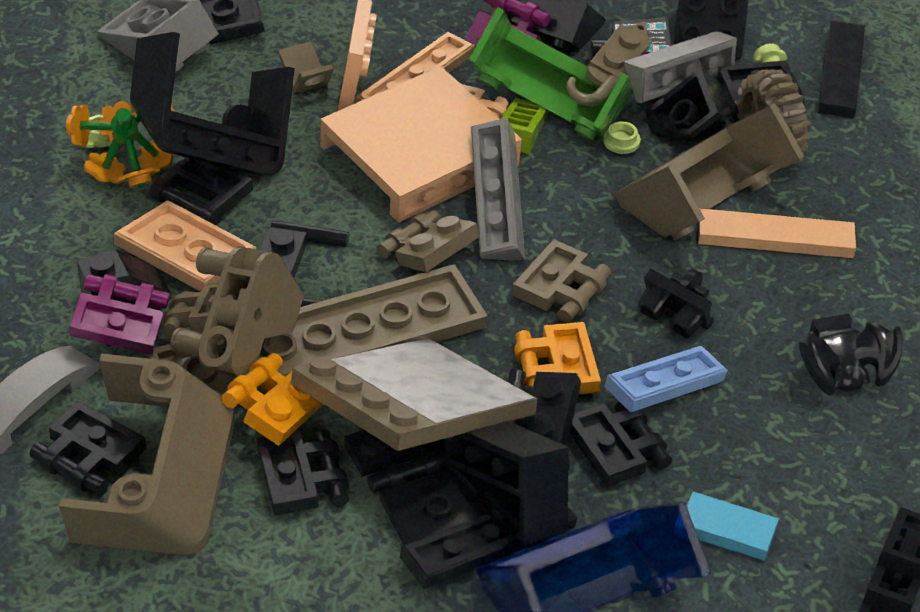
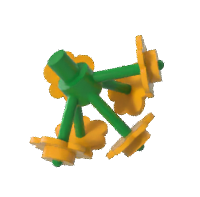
(121, 128)

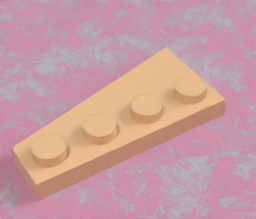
(358, 52)

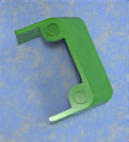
(540, 75)

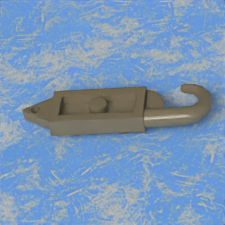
(609, 63)

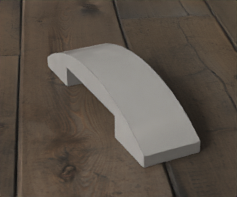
(37, 383)

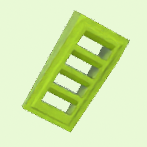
(526, 121)

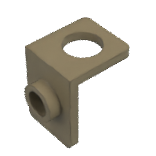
(308, 70)

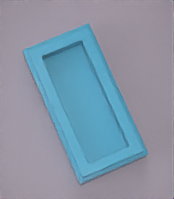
(732, 526)

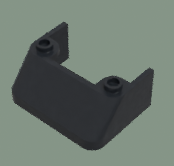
(249, 136)

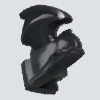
(846, 351)

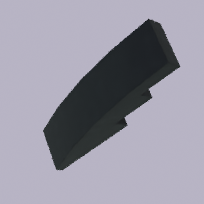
(898, 568)

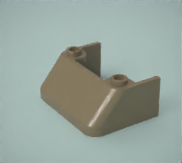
(710, 172)
(179, 500)

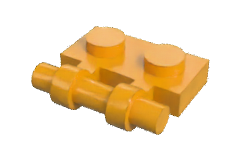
(567, 350)
(280, 409)

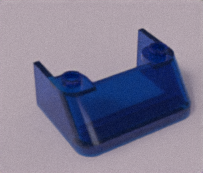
(599, 563)

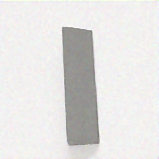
(664, 69)
(497, 191)

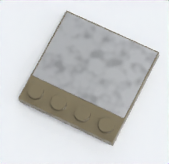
(413, 392)

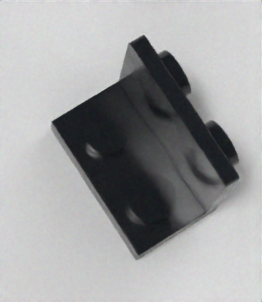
(708, 16)

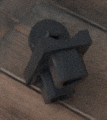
(681, 295)

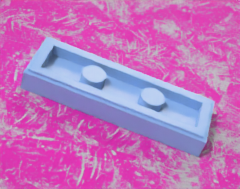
(665, 378)

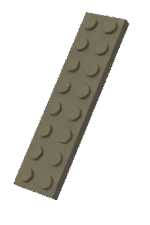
(405, 310)

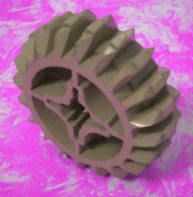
(775, 87)

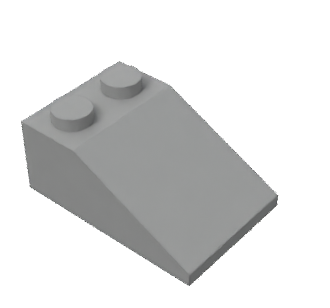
(160, 17)

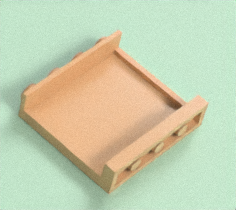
(413, 140)

